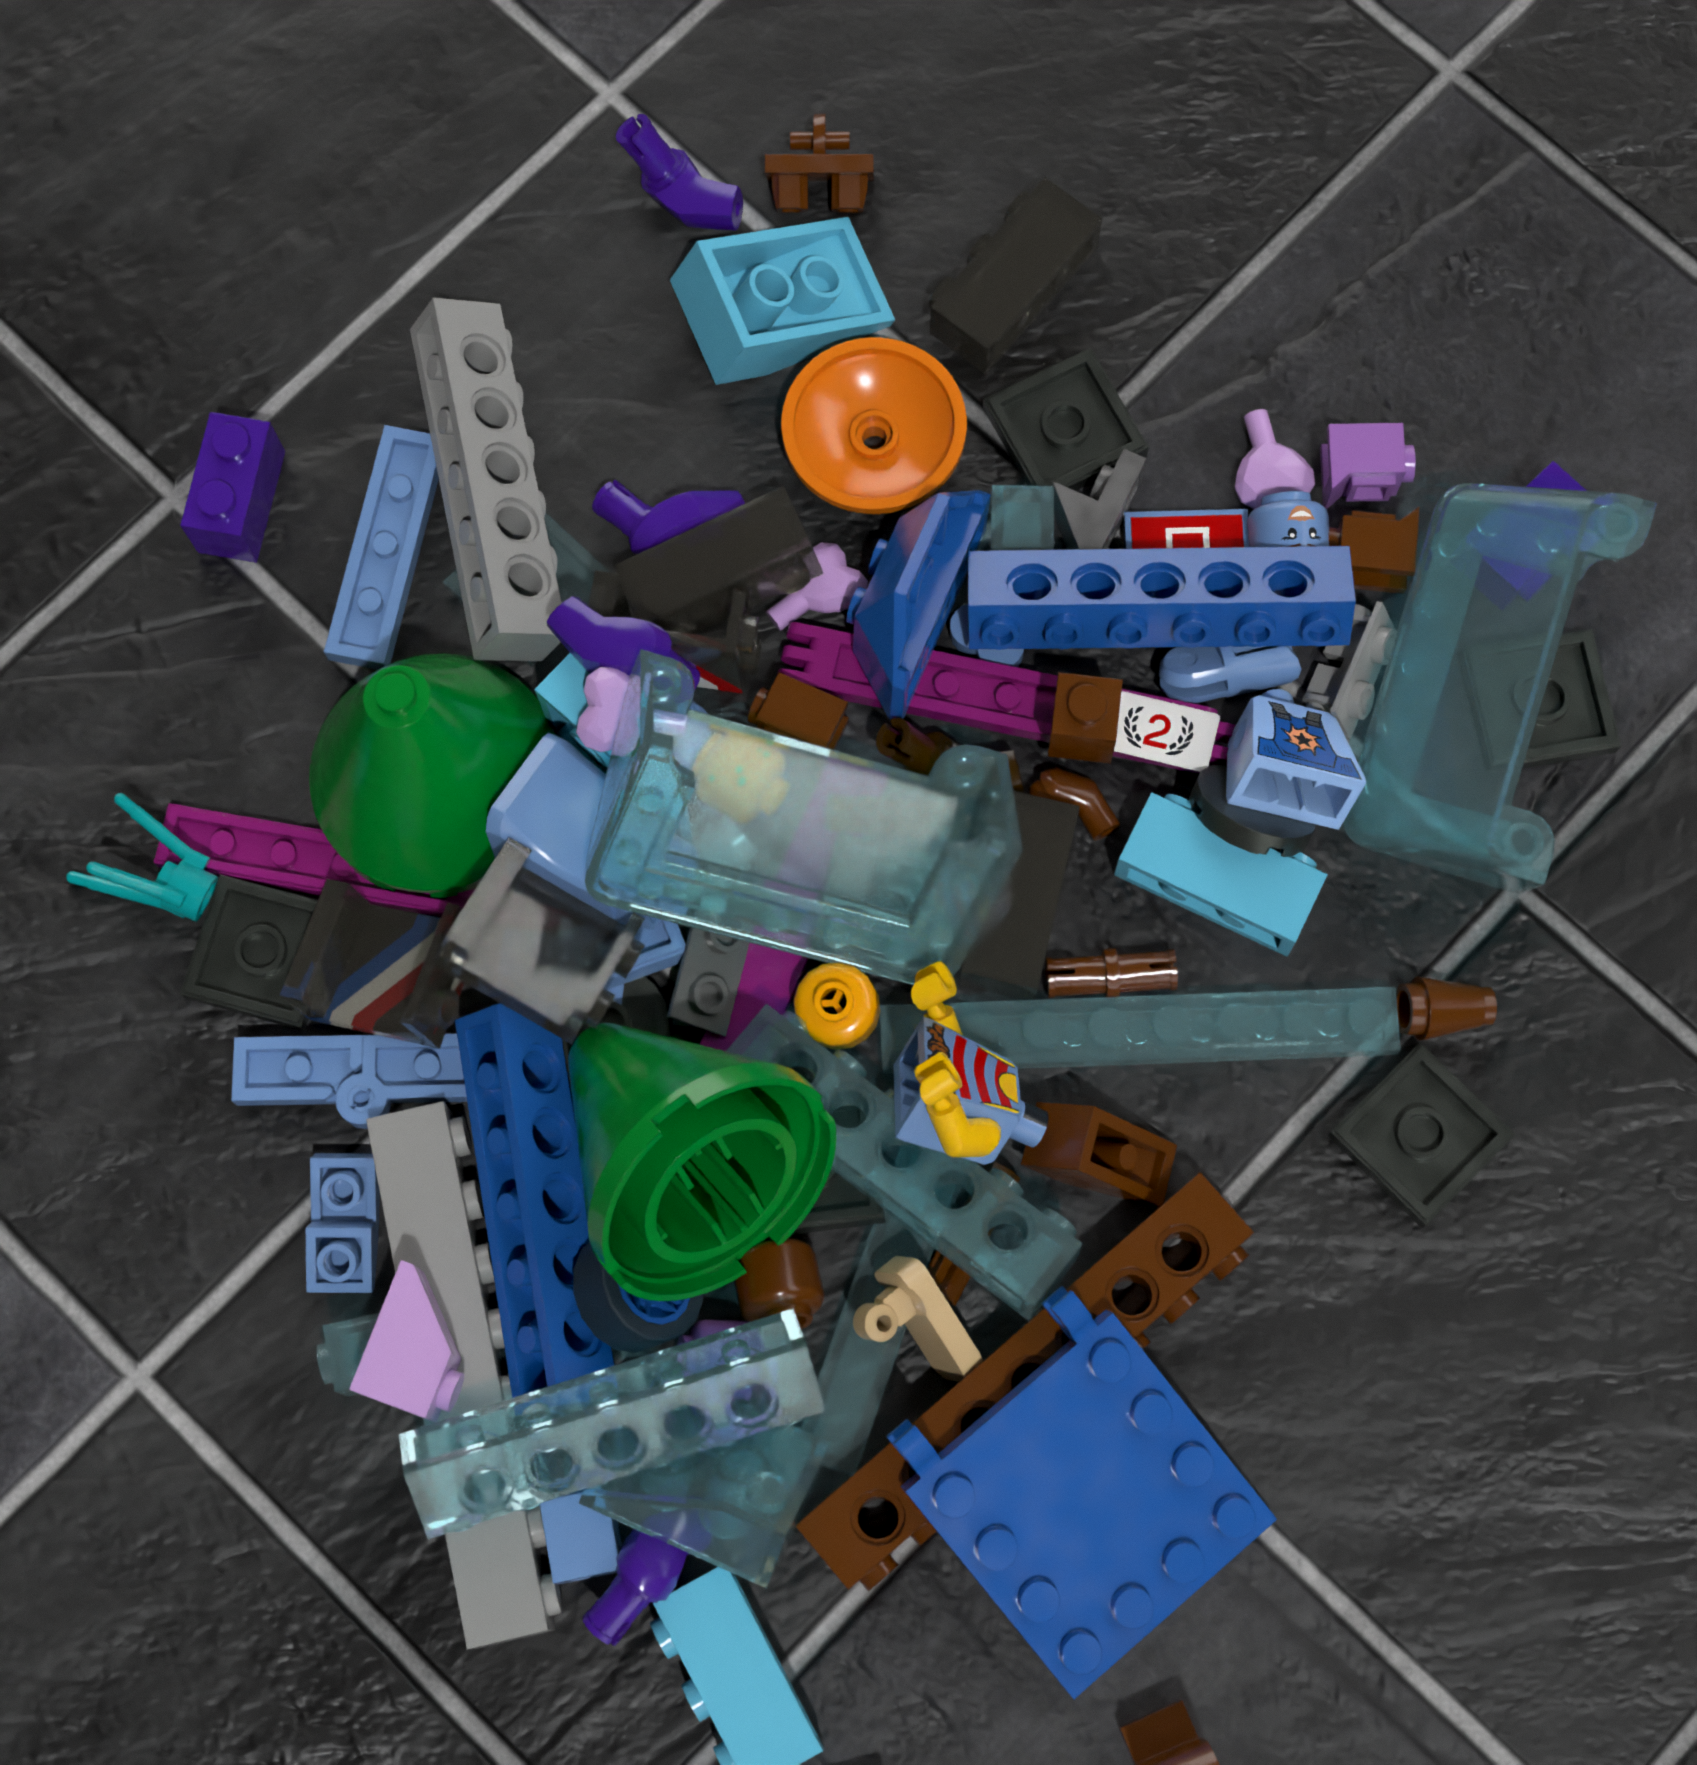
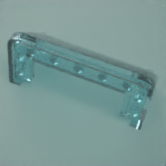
(1475, 673)
(796, 837)

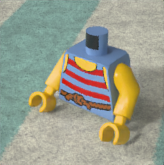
(953, 1090)

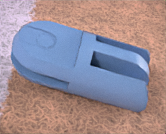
(1220, 672)

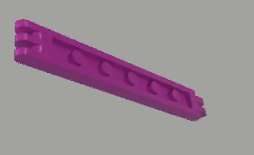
(953, 689)

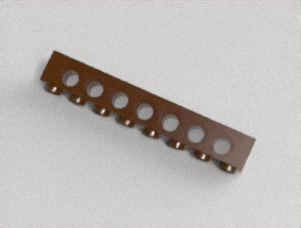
(1192, 1214)

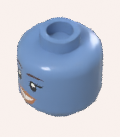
(1288, 521)

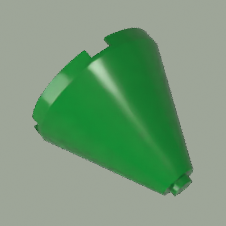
(417, 765)
(690, 1157)

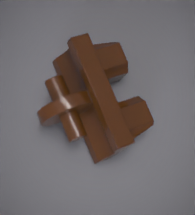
(793, 171)

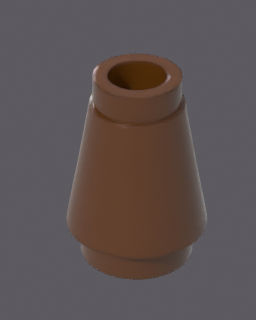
(1441, 1007)

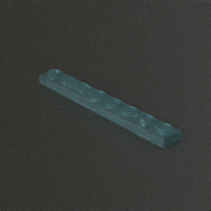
(1168, 1027)

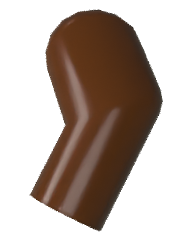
(1080, 791)

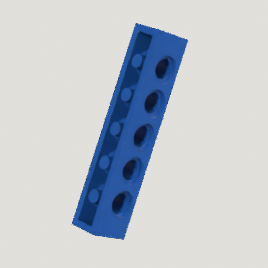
(1160, 597)
(529, 1194)

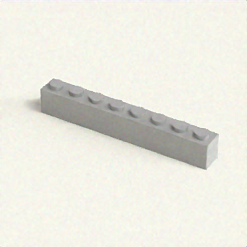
(433, 1226)

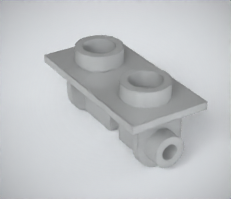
(1350, 689)

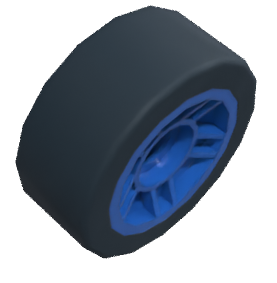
(622, 1318)

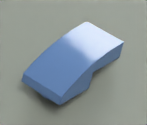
(343, 1224)

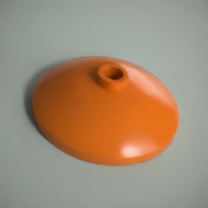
(874, 391)

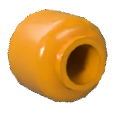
(853, 1022)

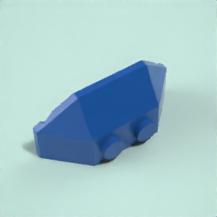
(914, 592)

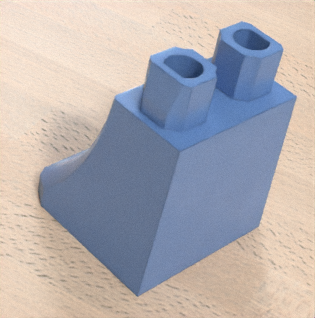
(553, 813)

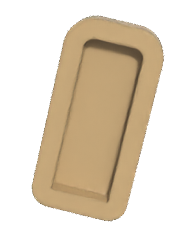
(918, 1303)

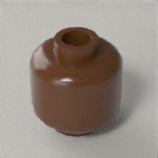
(779, 1281)

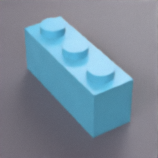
(1197, 870)
(734, 1673)

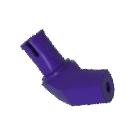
(676, 182)
(654, 525)
(609, 640)
(646, 1574)

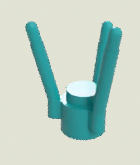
(177, 889)

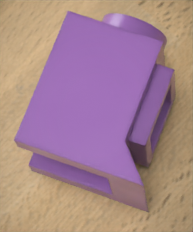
(1365, 462)

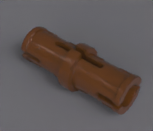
(1111, 973)

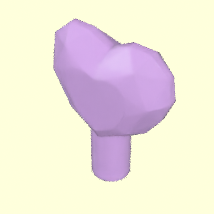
(1269, 465)
(824, 593)
(605, 697)

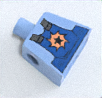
(1292, 762)

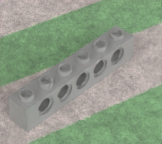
(487, 479)

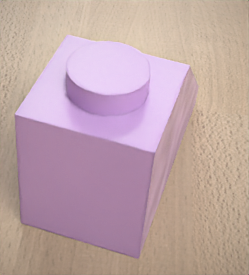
(410, 1351)

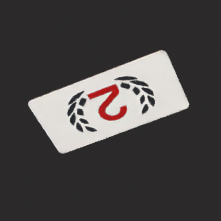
(1165, 732)

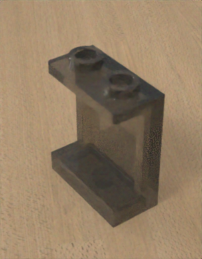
(538, 947)

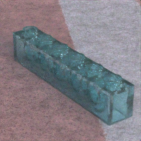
(1015, 1276)
(578, 1416)

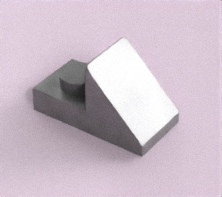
(1096, 519)

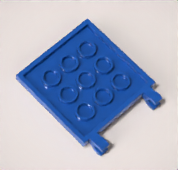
(1085, 1498)

